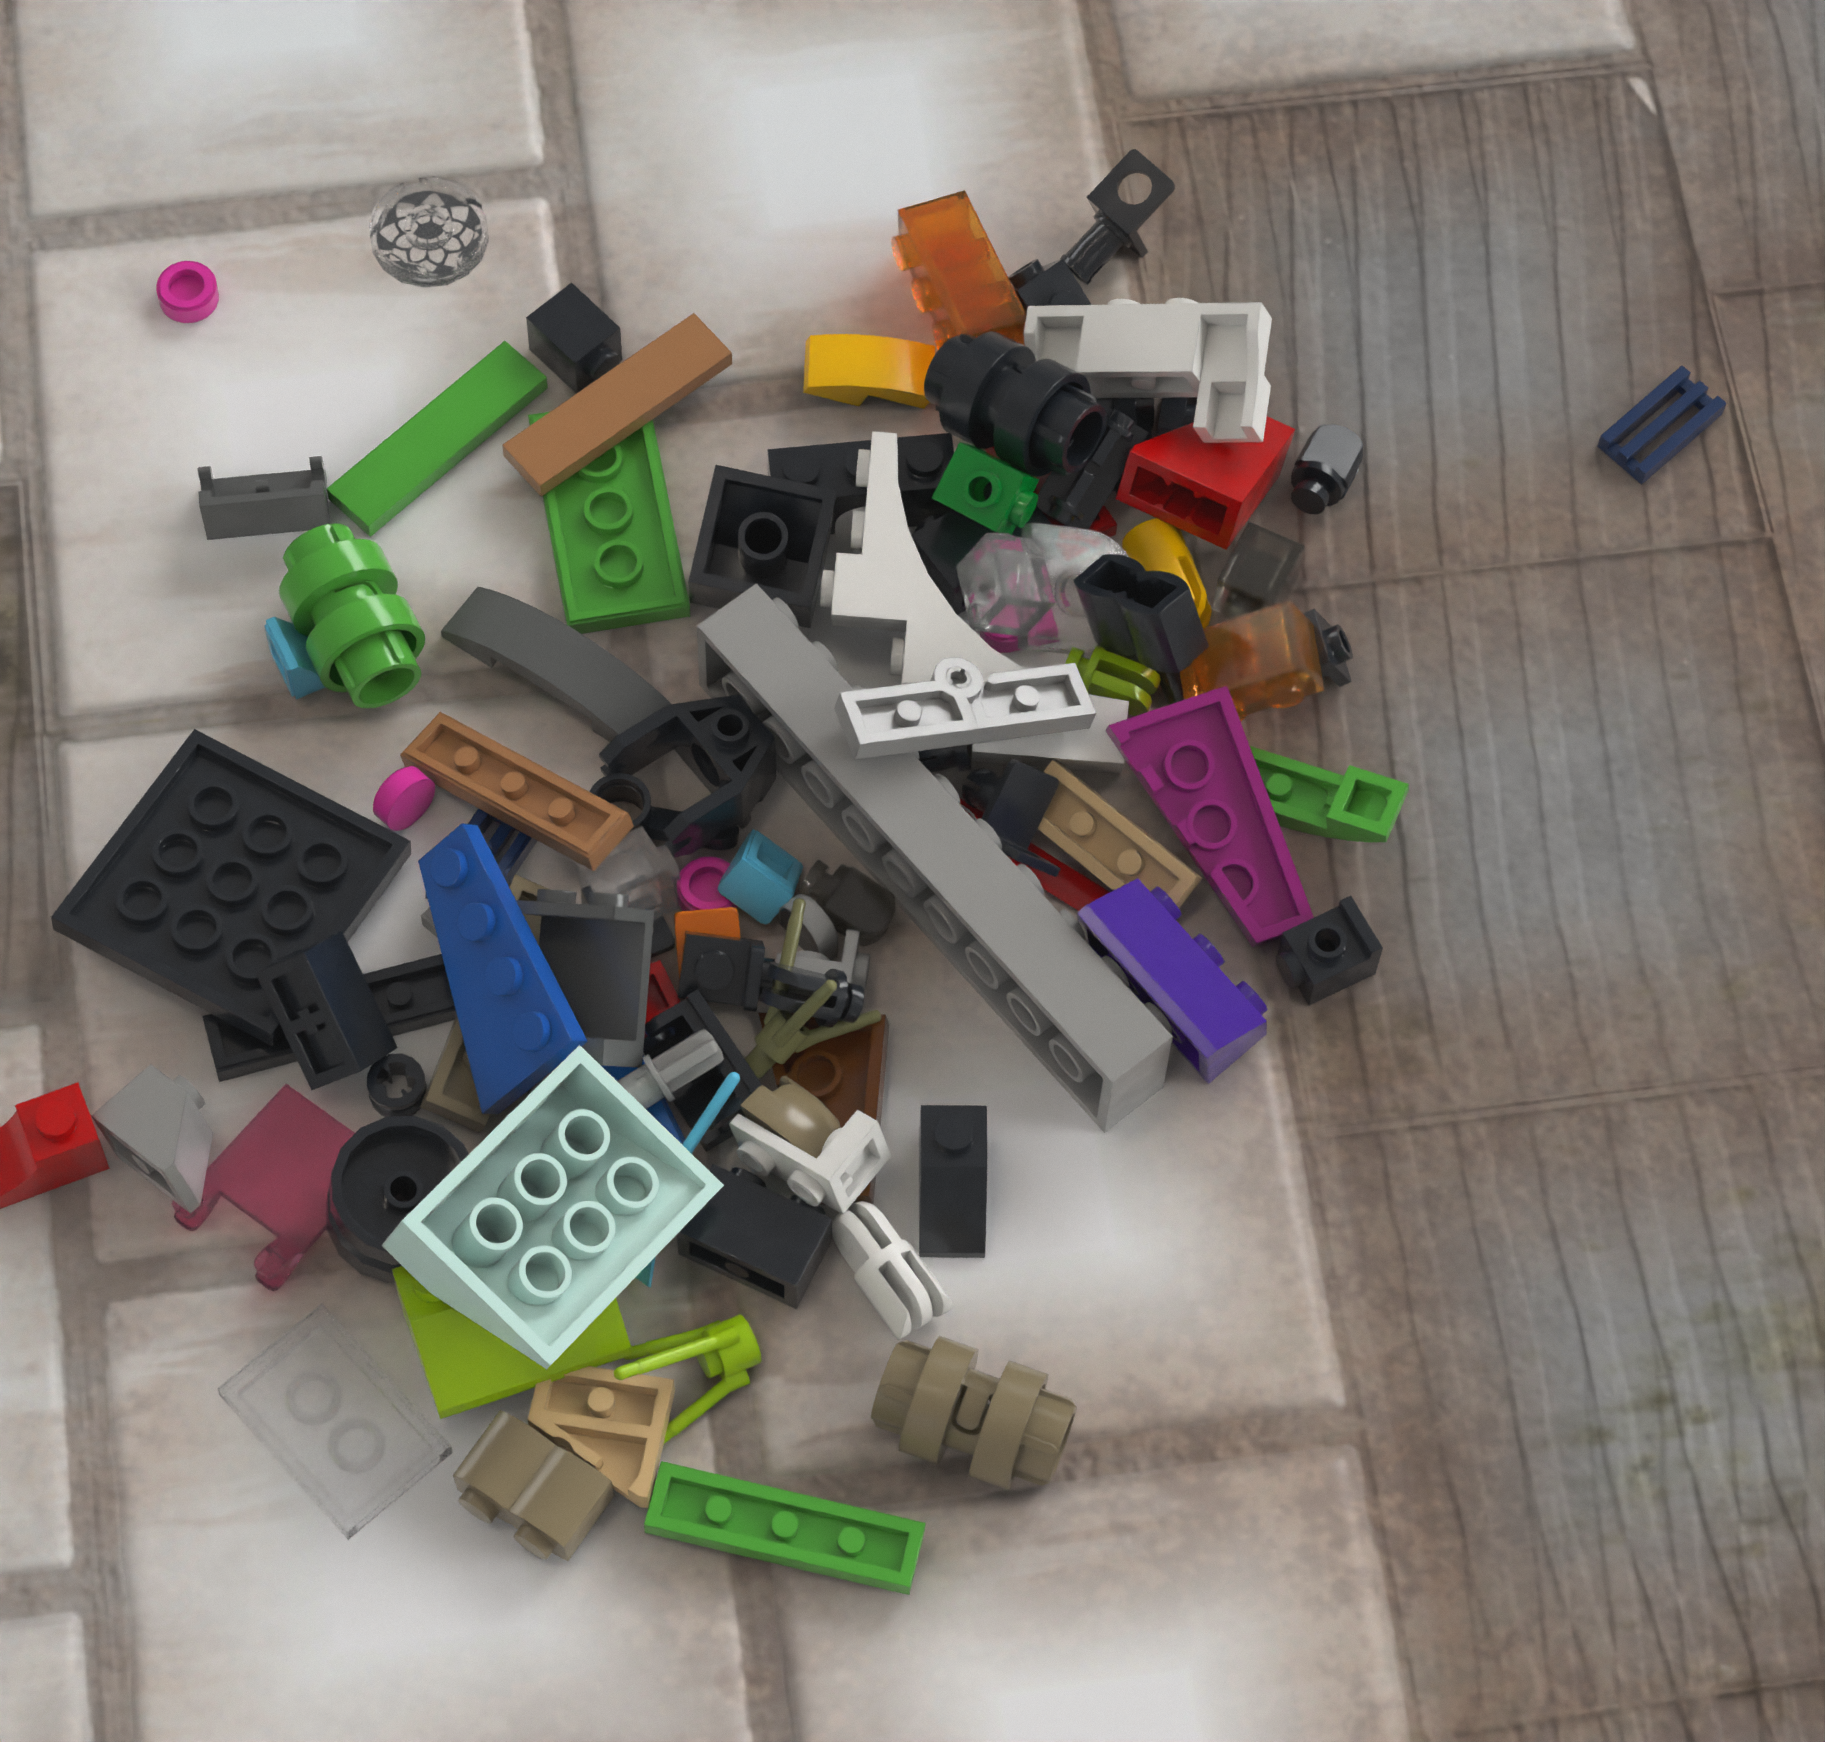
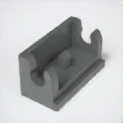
(264, 502)

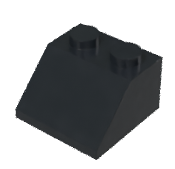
(764, 535)

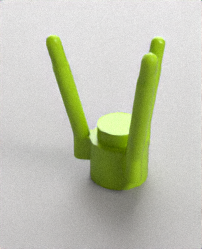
(720, 1349)

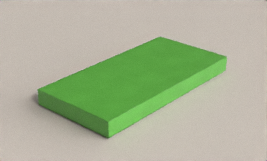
(616, 539)

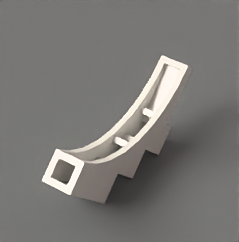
(895, 593)

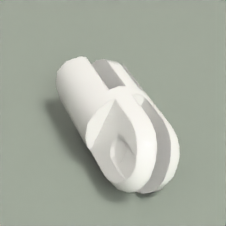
(888, 1270)

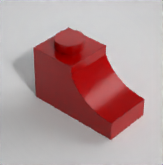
(48, 1145)

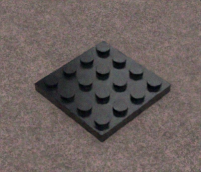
(225, 877)

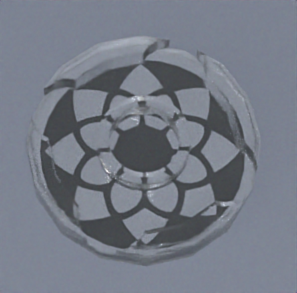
(428, 232)

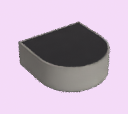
(817, 929)

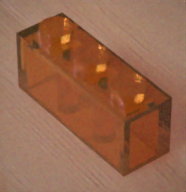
(956, 270)

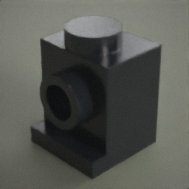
(1325, 973)

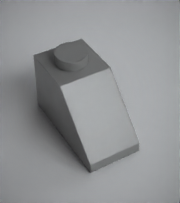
(160, 1133)

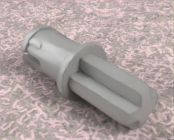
(672, 1069)

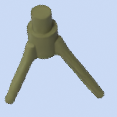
(785, 1031)

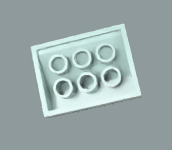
(553, 1211)

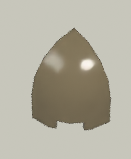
(792, 1115)

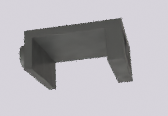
(601, 966)

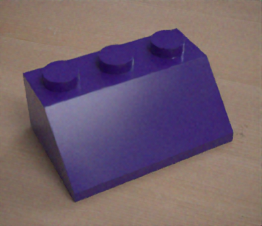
(1178, 974)

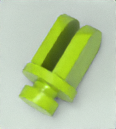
(1116, 678)

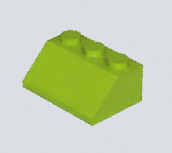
(474, 1367)

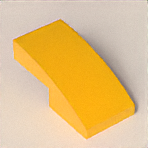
(858, 365)

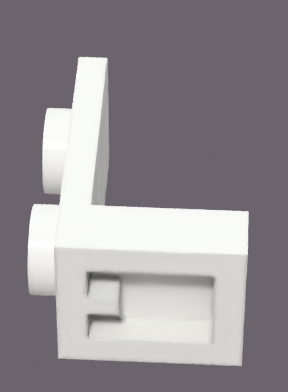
(838, 1174)

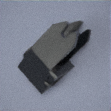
(721, 746)

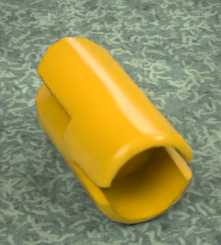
(1164, 549)

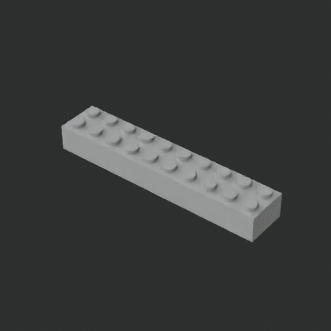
(942, 866)

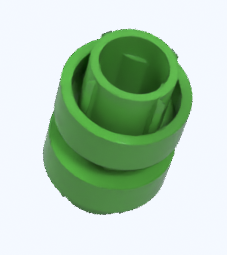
(355, 624)

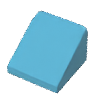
(291, 657)
(760, 877)

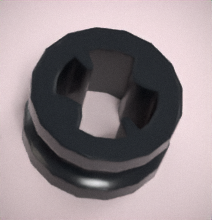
(383, 1070)

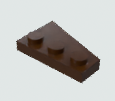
(843, 1074)

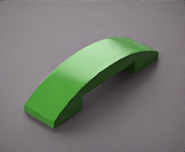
(1331, 805)

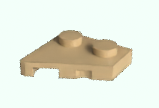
(608, 1424)

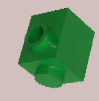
(968, 487)

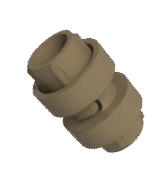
(1009, 1438)

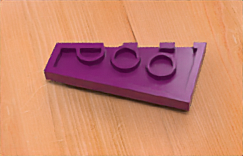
(1214, 799)

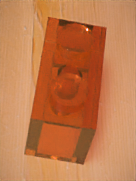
(1261, 658)

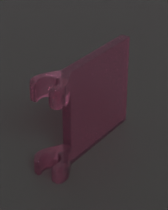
(278, 1178)

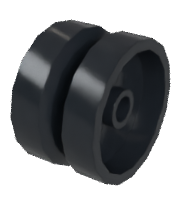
(374, 1175)

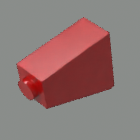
(1201, 484)

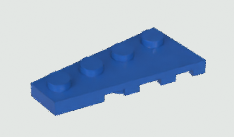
(499, 979)

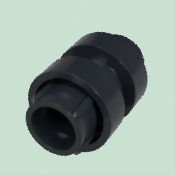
(1026, 408)

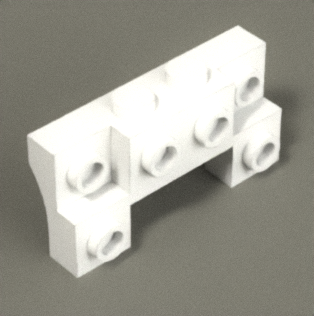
(1167, 353)

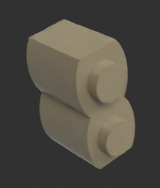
(533, 1487)

